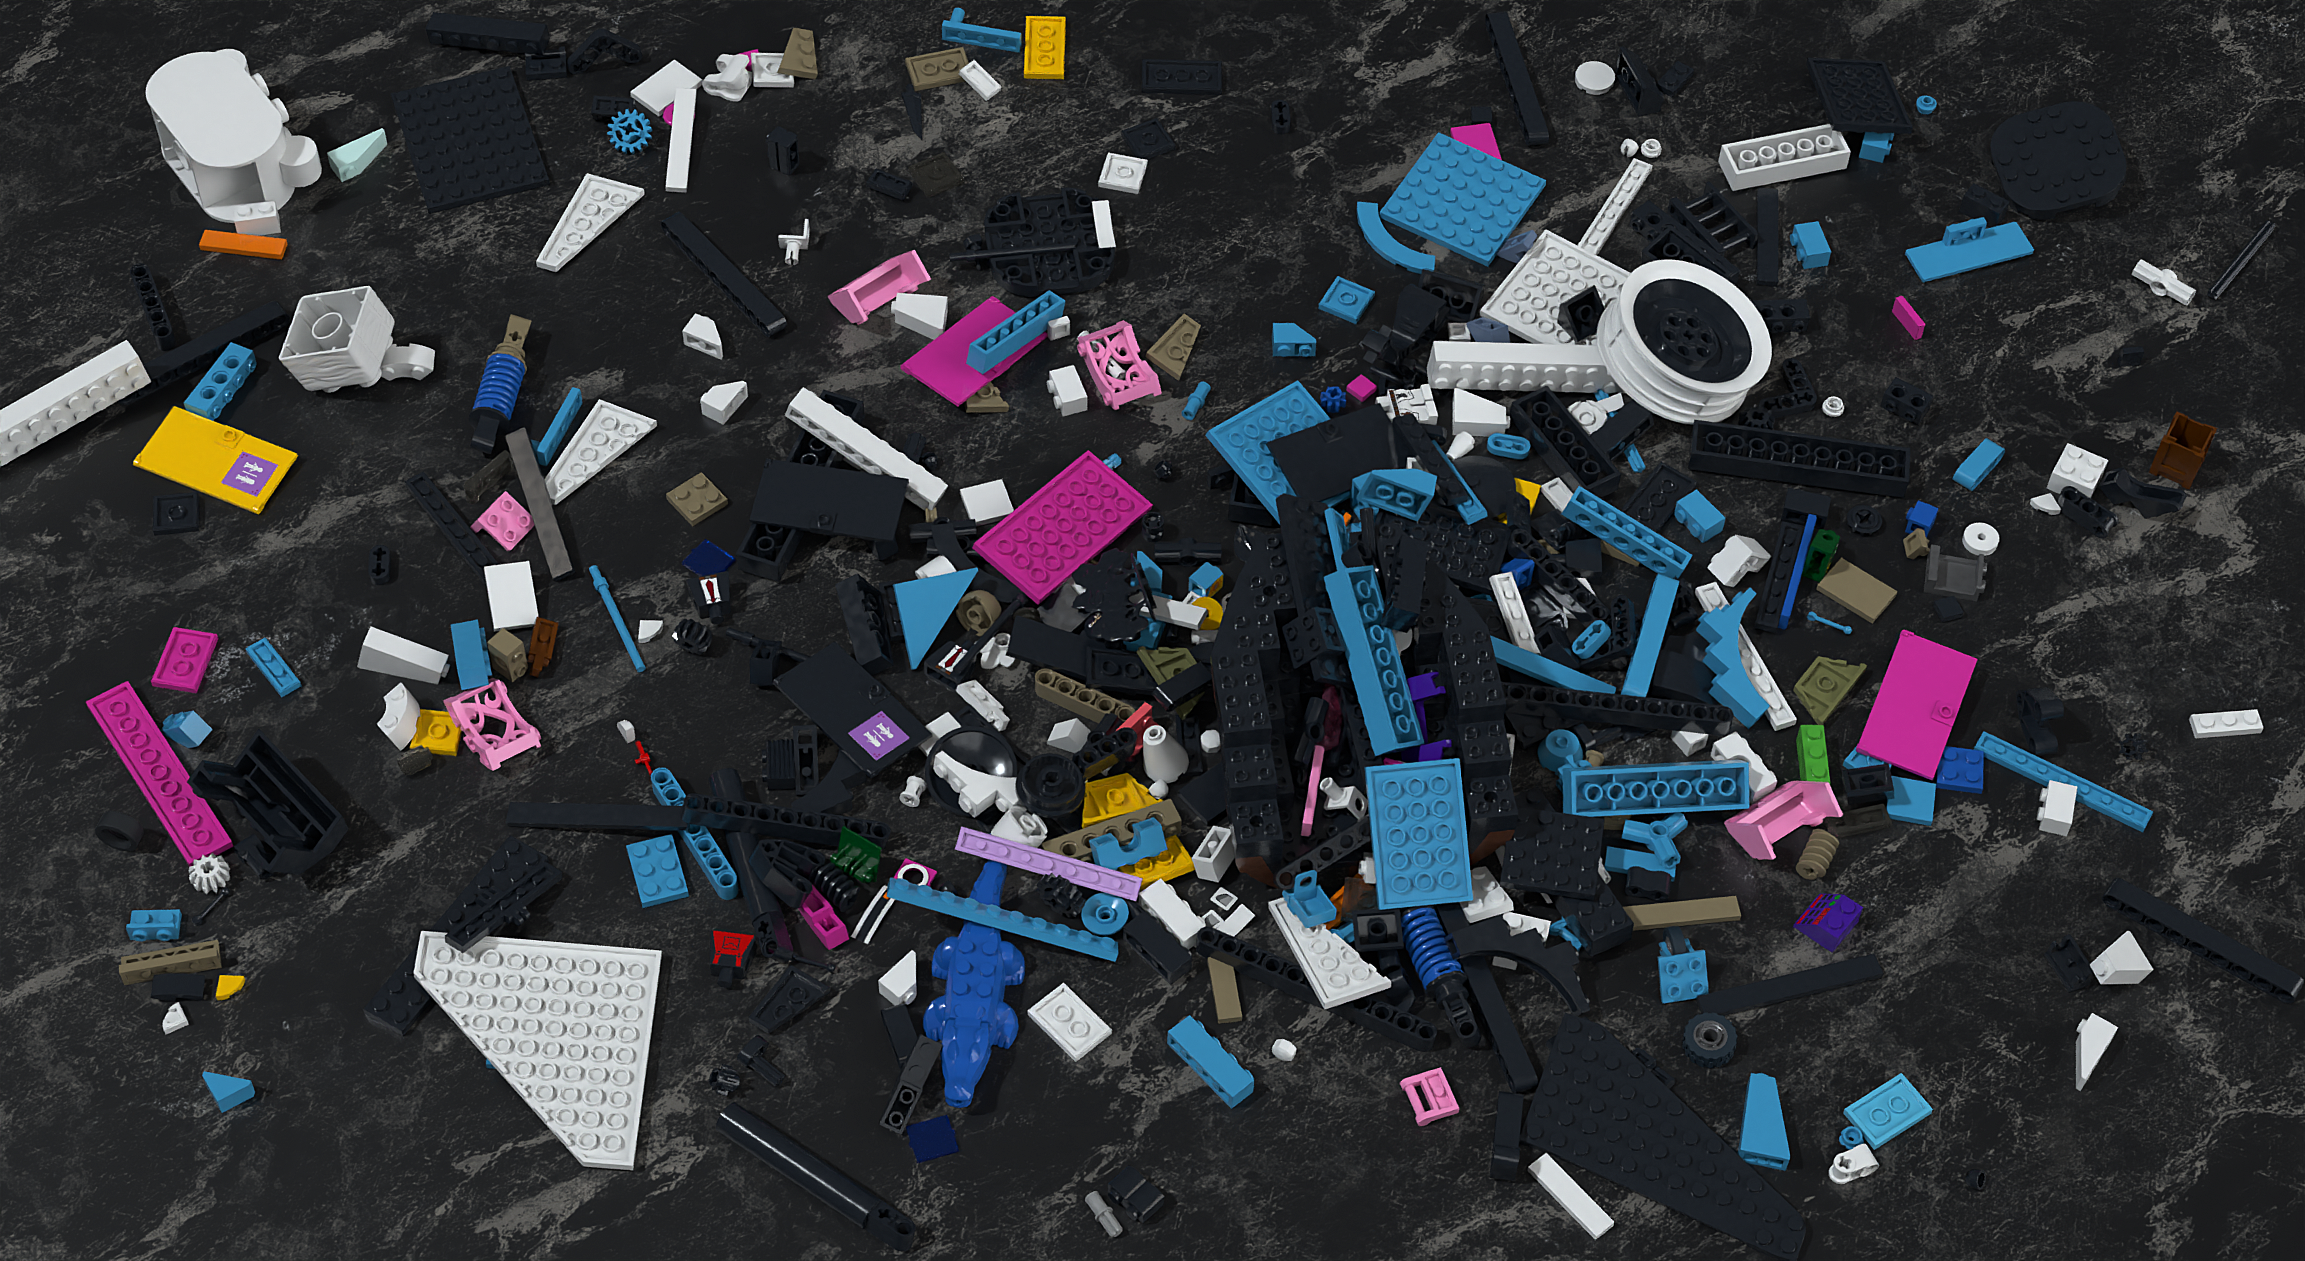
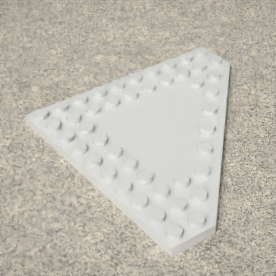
(560, 1027)

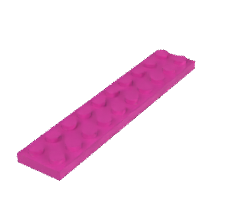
(158, 773)

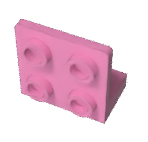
(505, 521)

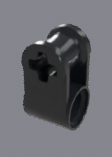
(1359, 556)

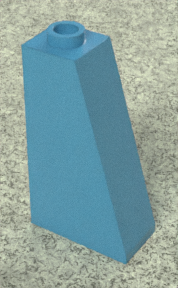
(1763, 1129)

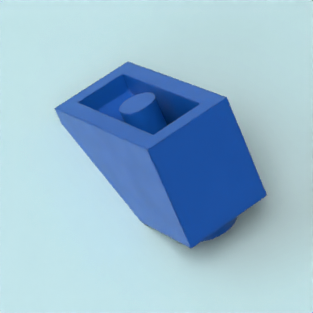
(1521, 569)

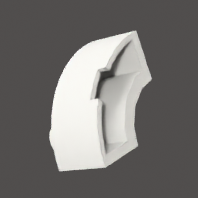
(409, 361)
(400, 716)

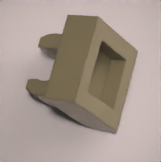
(1916, 544)

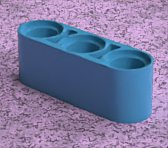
(1978, 464)

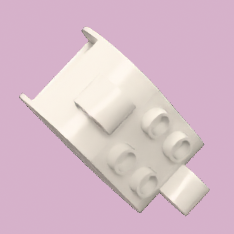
(227, 134)

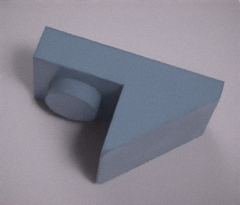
(1517, 247)

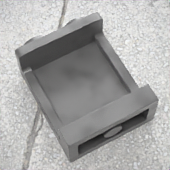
(1954, 575)

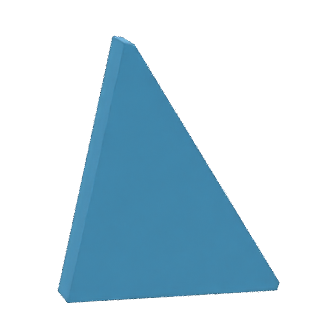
(926, 607)

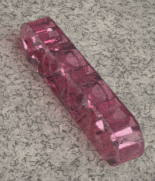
(1332, 730)

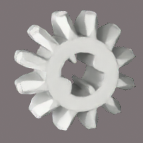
(209, 873)

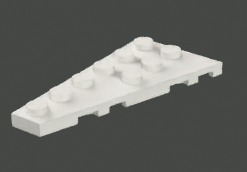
(1327, 960)

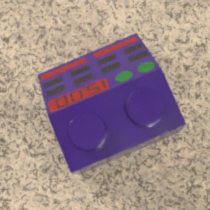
(1829, 919)

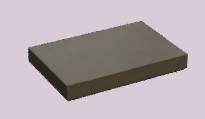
(936, 68)
(1856, 590)

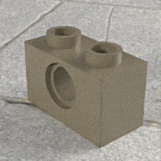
(507, 655)

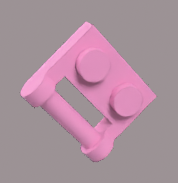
(1436, 1092)

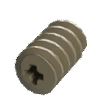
(1817, 854)

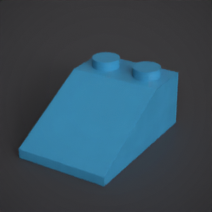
(1399, 491)

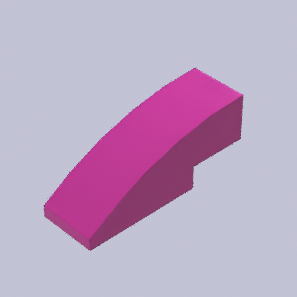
(823, 921)

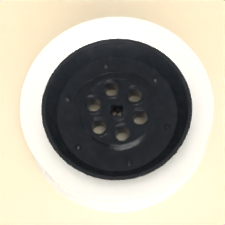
(1684, 342)

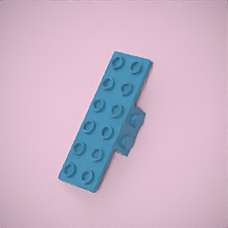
(1967, 248)

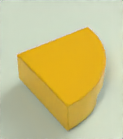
(229, 985)

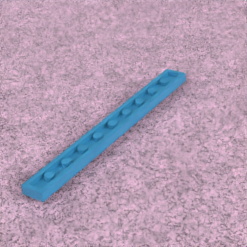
(1002, 919)

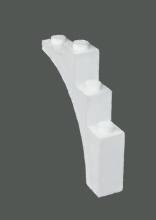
(976, 788)

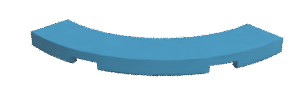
(1387, 246)

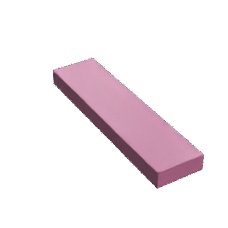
(1312, 791)

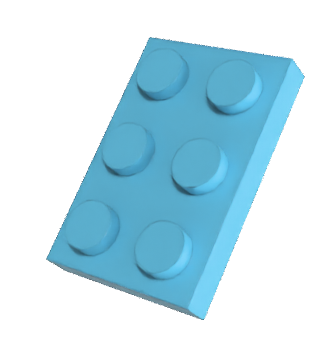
(1888, 1111)

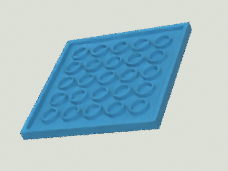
(1462, 199)
(1245, 437)

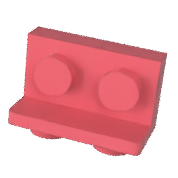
(1139, 722)

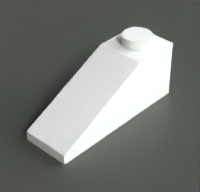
(2090, 1046)

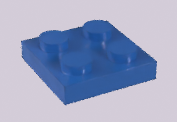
(1960, 770)

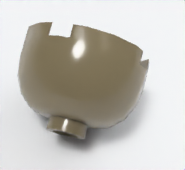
(978, 611)

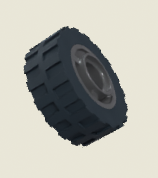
(1709, 1027)

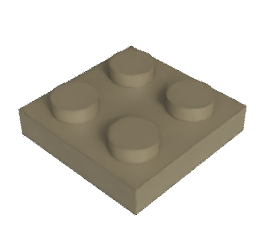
(697, 499)

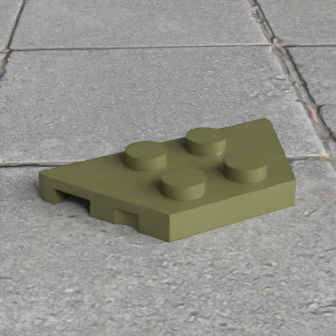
(1167, 663)
(1826, 686)

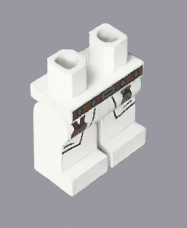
(1413, 401)

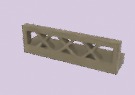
(173, 960)

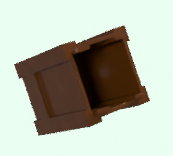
(2182, 450)

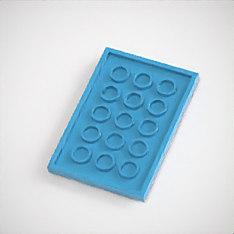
(1418, 833)

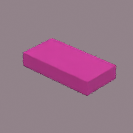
(1908, 317)

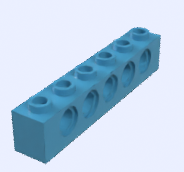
(1626, 534)

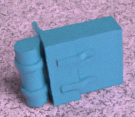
(1309, 901)

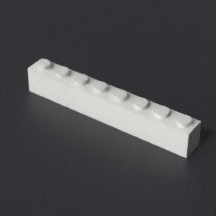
(863, 447)

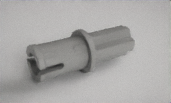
(1103, 1214)

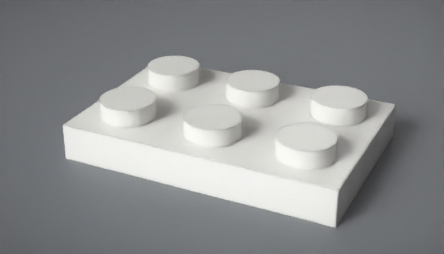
(1488, 897)

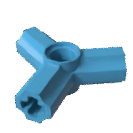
(1658, 836)

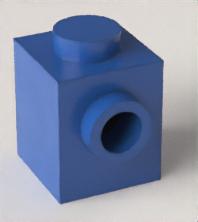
(1921, 517)

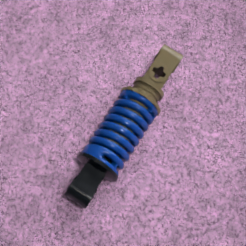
(499, 386)

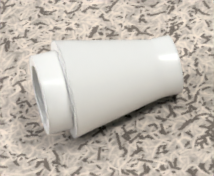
(1460, 446)

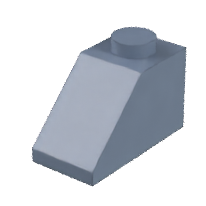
(1488, 331)

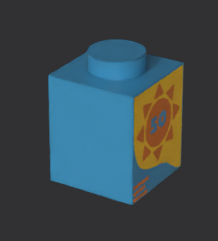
(1206, 580)

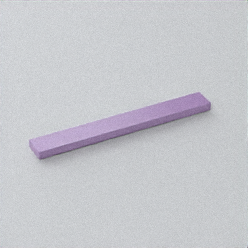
(1047, 862)

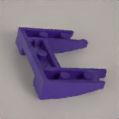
(1423, 689)

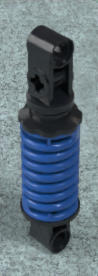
(1437, 969)

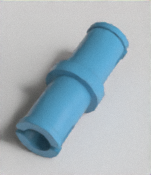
(1196, 400)

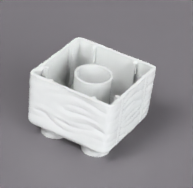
(338, 339)

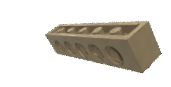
(1120, 827)

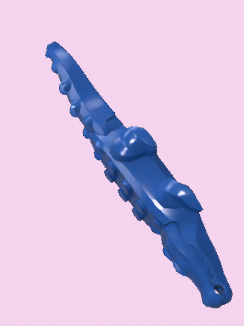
(973, 1009)

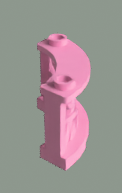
(1142, 385)
(503, 747)

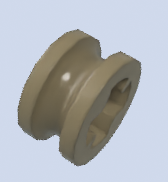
(931, 515)

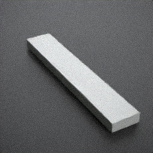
(681, 140)

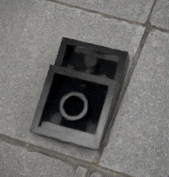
(1682, 678)

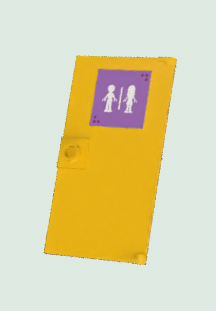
(215, 459)

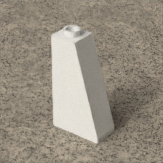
(401, 657)

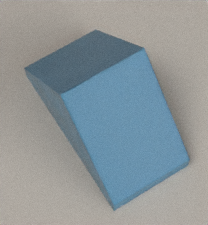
(228, 1090)

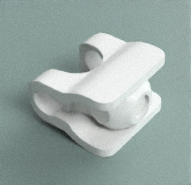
(732, 80)

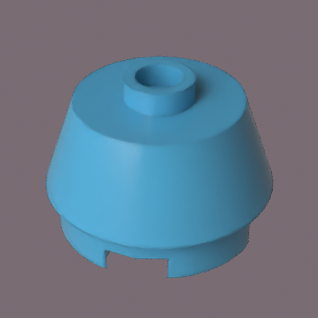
(1556, 747)

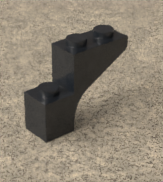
(2147, 498)

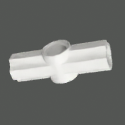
(2163, 282)

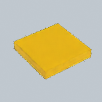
(437, 733)

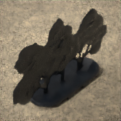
(1109, 594)

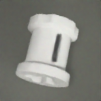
(914, 788)

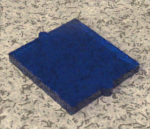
(708, 559)
(932, 1139)

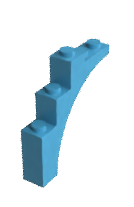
(1731, 684)

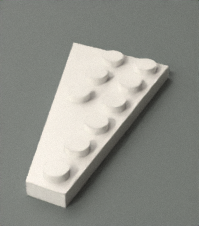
(589, 213)
(597, 442)

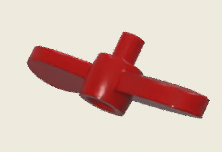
(644, 757)

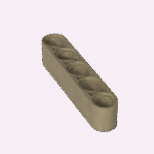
(1076, 695)

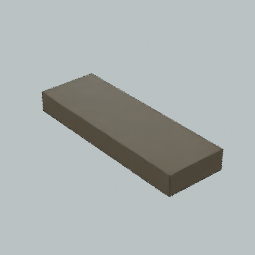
(1224, 991)

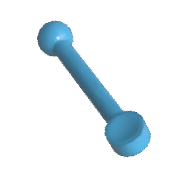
(1813, 616)

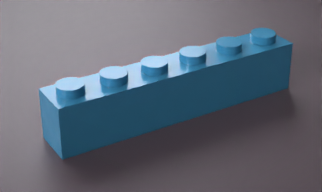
(1014, 332)

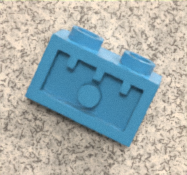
(154, 925)

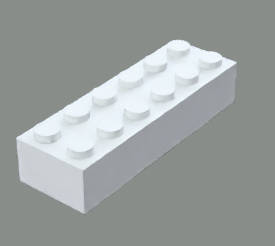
(1783, 157)

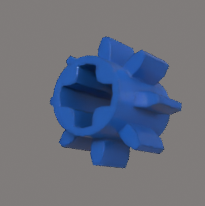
(1333, 399)

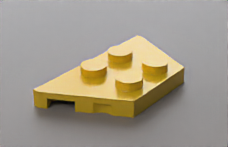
(1112, 798)

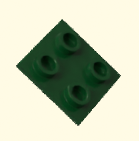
(857, 856)

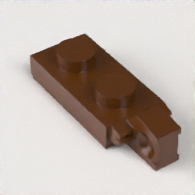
(541, 644)

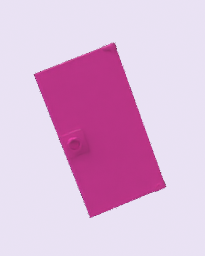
(943, 361)
(1916, 705)

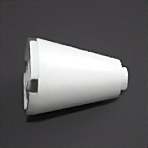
(1163, 755)

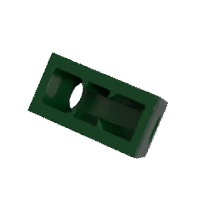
(1823, 546)

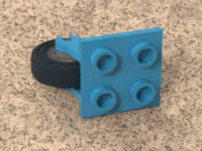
(1680, 968)

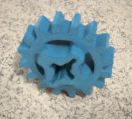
(638, 134)

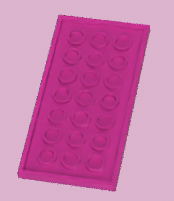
(1062, 526)

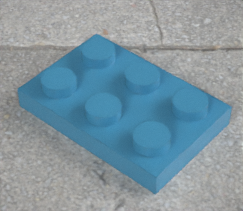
(657, 871)

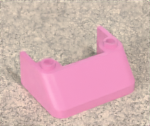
(879, 286)
(1781, 813)

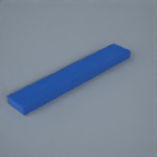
(1797, 571)

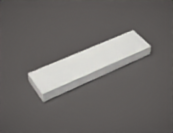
(1514, 612)
(1570, 1196)

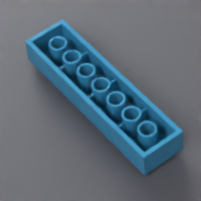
(1373, 660)
(1656, 788)

